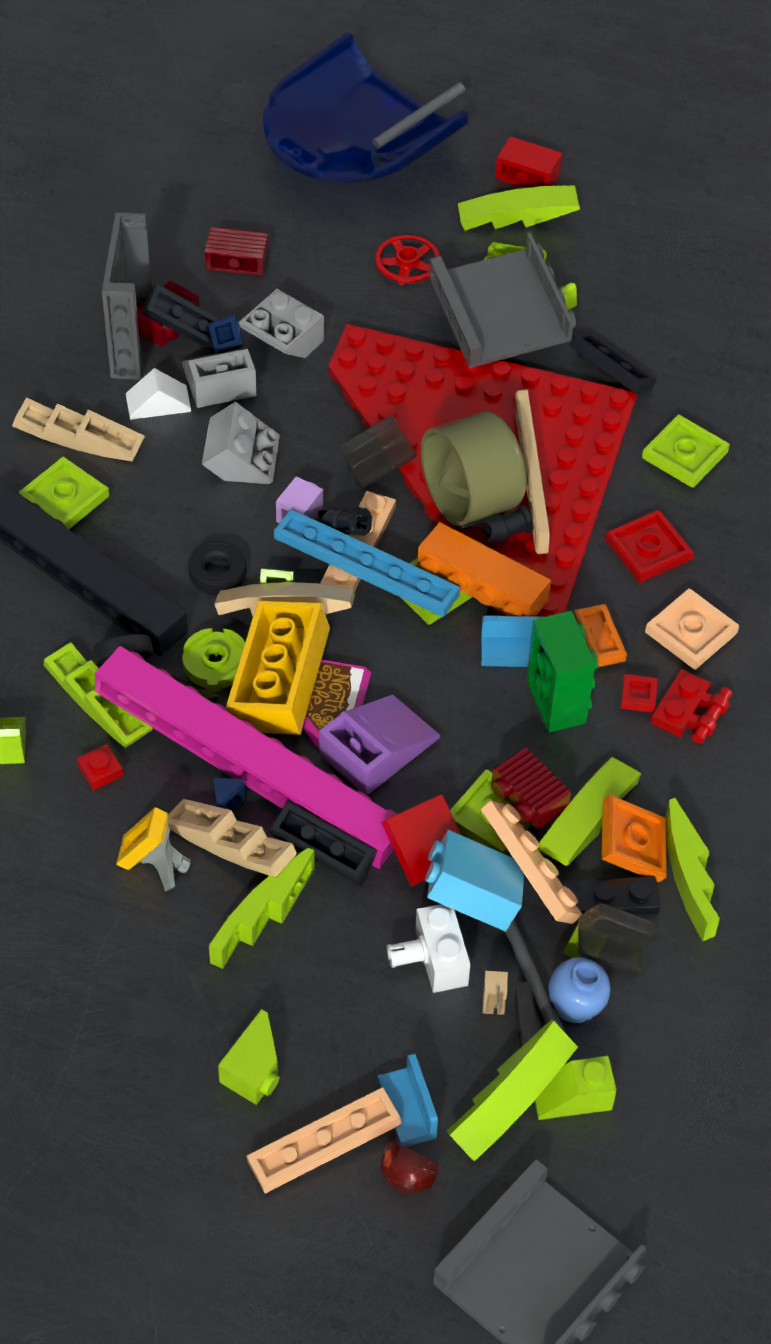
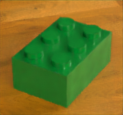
(561, 671)

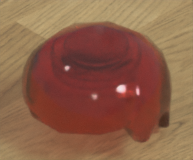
(407, 1169)

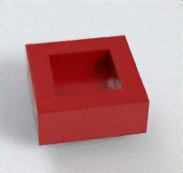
(639, 693)
(99, 767)

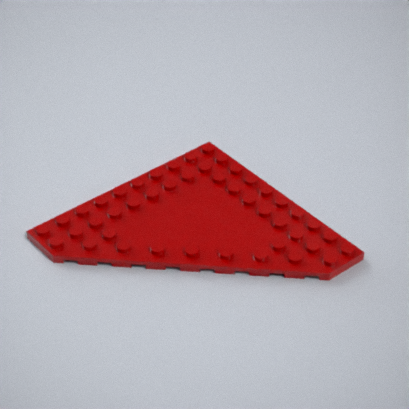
(573, 419)

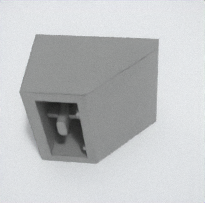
(286, 324)
(221, 377)
(240, 447)

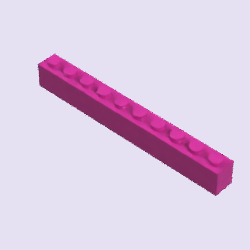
(239, 748)

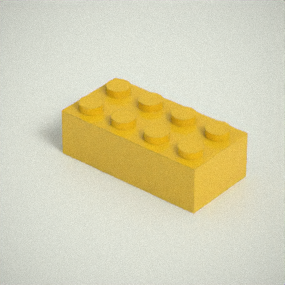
(279, 666)

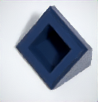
(226, 334)
(229, 793)

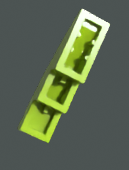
(526, 204)
(78, 680)
(583, 816)
(688, 862)
(268, 900)
(513, 1090)

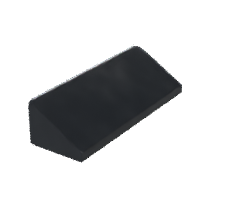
(330, 845)

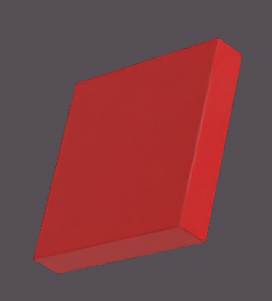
(649, 546)
(415, 832)

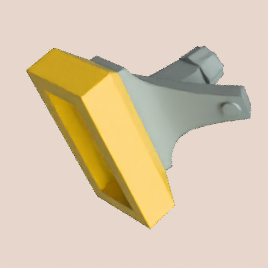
(150, 843)

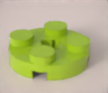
(208, 674)

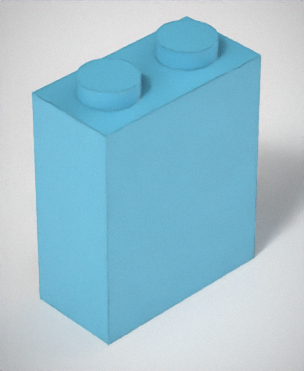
(475, 880)

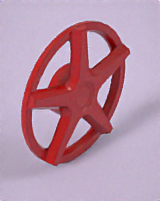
(406, 257)

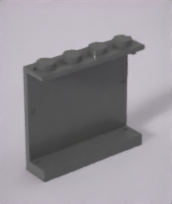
(124, 285)
(503, 305)
(537, 1266)

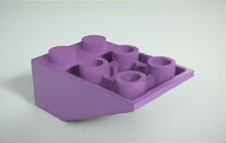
(374, 741)

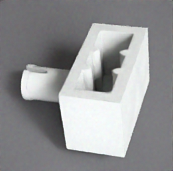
(437, 946)

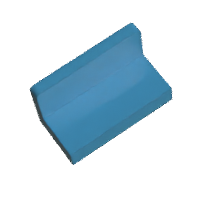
(506, 640)
(413, 1103)

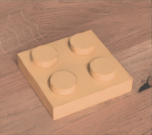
(692, 628)

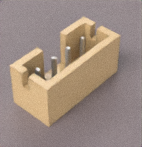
(494, 992)

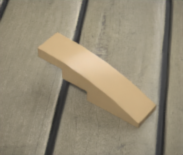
(82, 433)
(332, 597)
(230, 839)

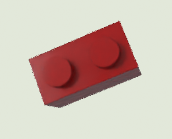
(527, 164)

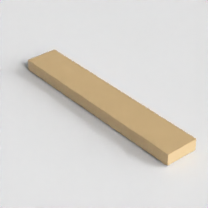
(534, 483)

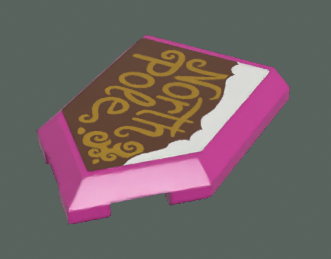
(334, 692)

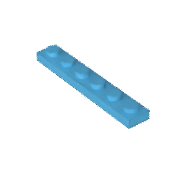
(367, 563)

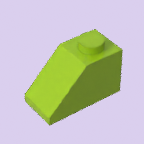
(252, 1062)
(578, 1089)

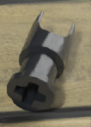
(341, 519)
(500, 527)

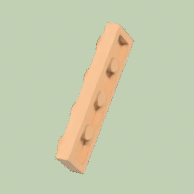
(381, 511)
(537, 869)
(323, 1140)

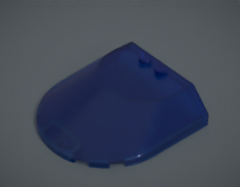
(331, 110)

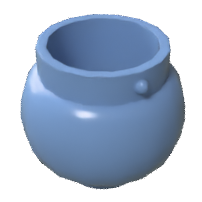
(579, 989)

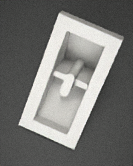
(157, 396)

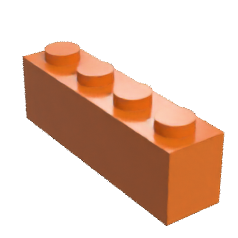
(483, 572)

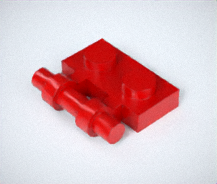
(682, 702)

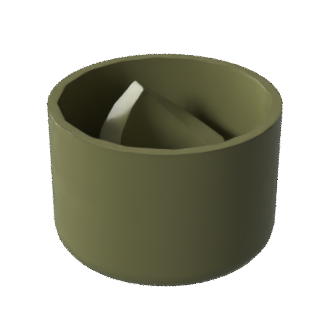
(473, 468)

